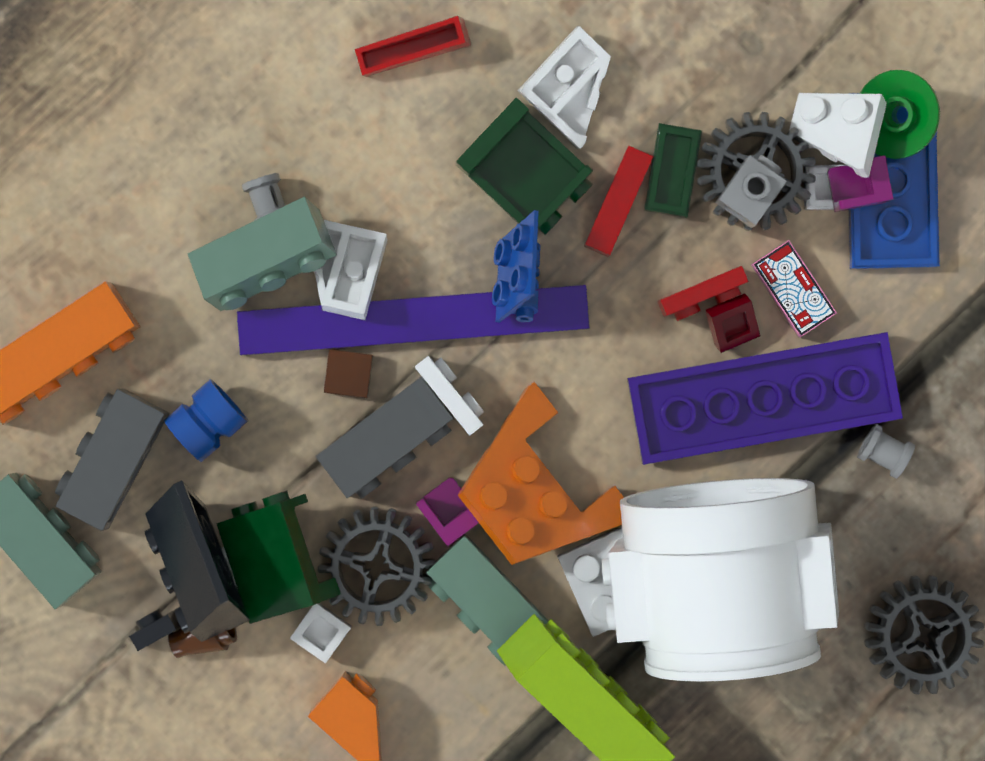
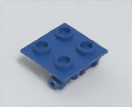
(518, 266)

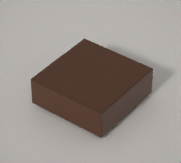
(348, 373)

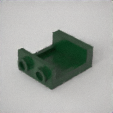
(525, 167)
(272, 558)

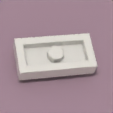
(464, 407)

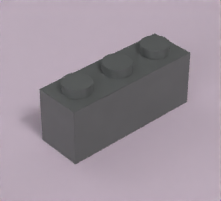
(386, 439)
(110, 458)

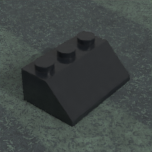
(194, 564)

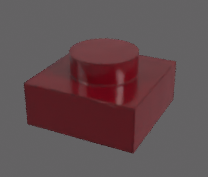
(733, 322)

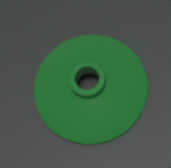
(914, 93)

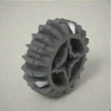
(773, 137)
(367, 601)
(905, 643)

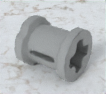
(265, 194)
(886, 451)

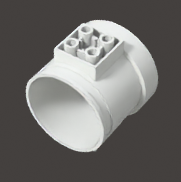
(723, 578)

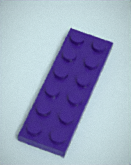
(764, 398)

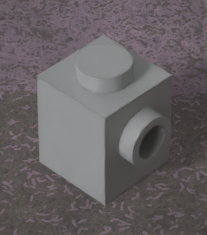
(752, 190)

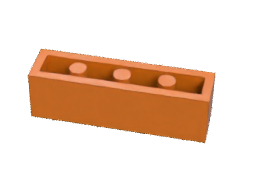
(63, 345)

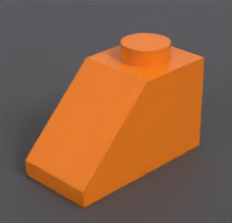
(351, 717)

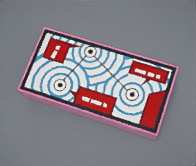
(793, 288)

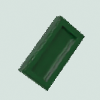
(673, 170)

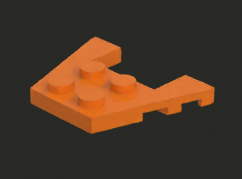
(520, 498)

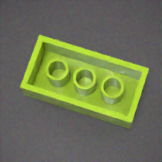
(582, 695)

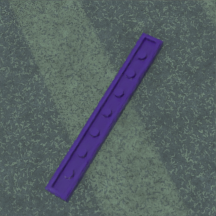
(406, 322)

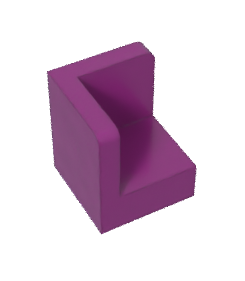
(854, 191)
(447, 511)

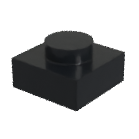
(153, 628)

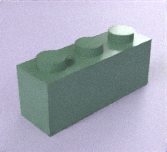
(262, 255)
(41, 544)
(481, 592)

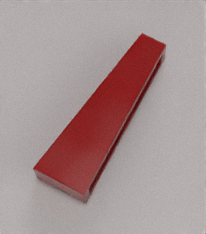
(413, 46)
(618, 201)

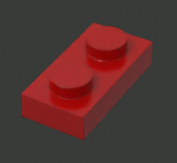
(720, 287)

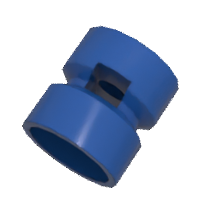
(206, 420)

